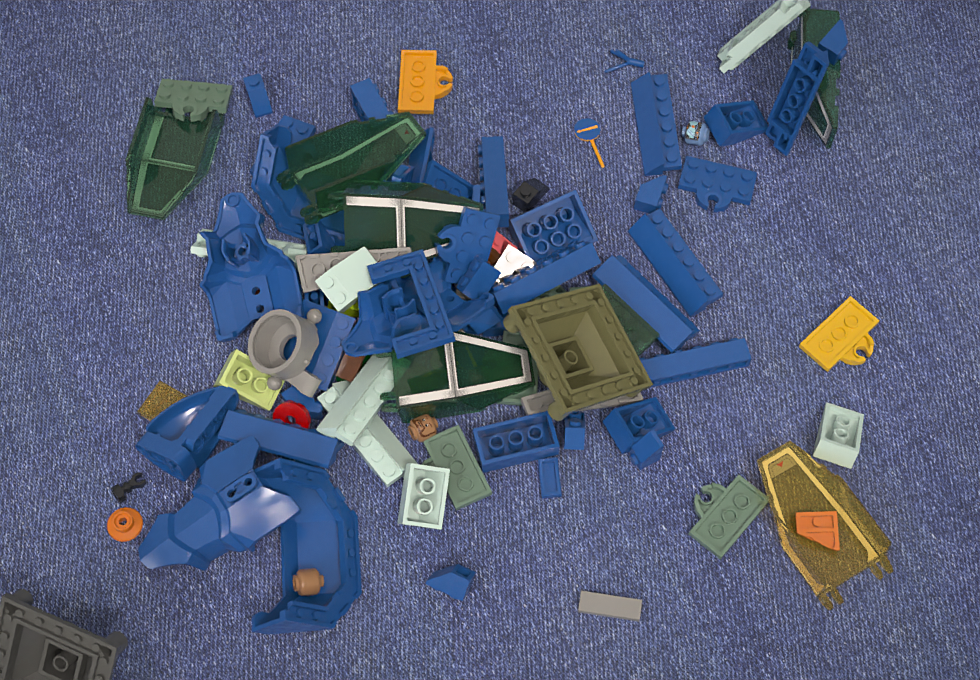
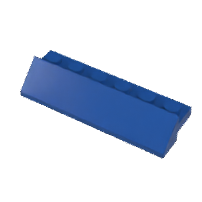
(796, 96)
(655, 124)
(422, 155)
(675, 262)
(646, 302)
(281, 438)

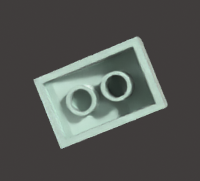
(346, 279)
(839, 435)

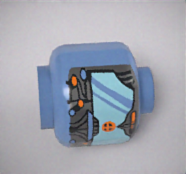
(696, 133)

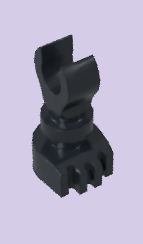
(119, 492)

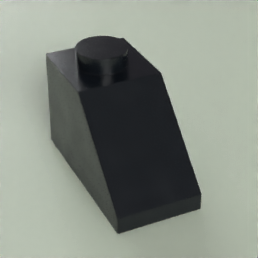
(529, 194)

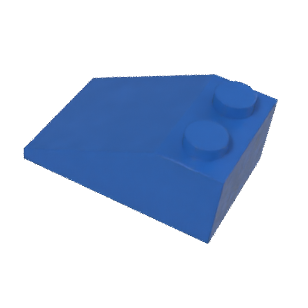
(735, 122)
(635, 420)

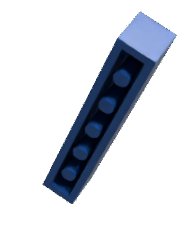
(494, 177)
(697, 362)

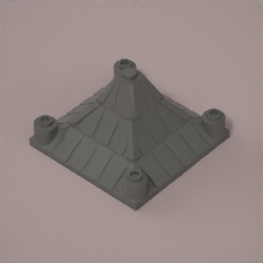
(49, 648)

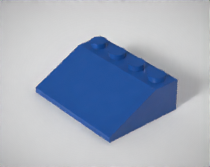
(552, 226)
(329, 353)

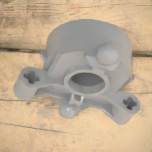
(268, 343)

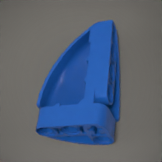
(187, 431)

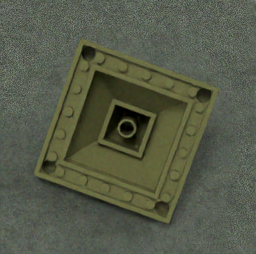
(579, 349)

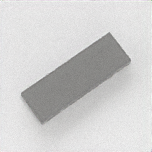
(610, 606)

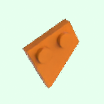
(819, 527)

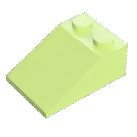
(247, 380)

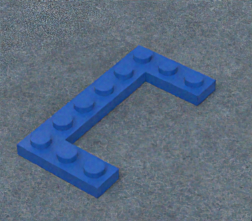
(439, 328)

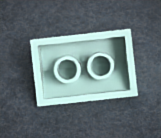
(423, 496)

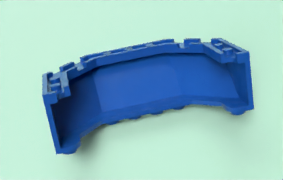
(286, 204)
(318, 538)

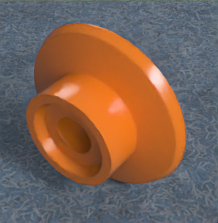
(130, 529)

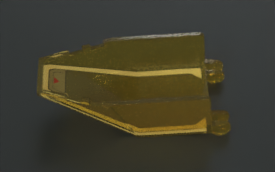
(802, 485)

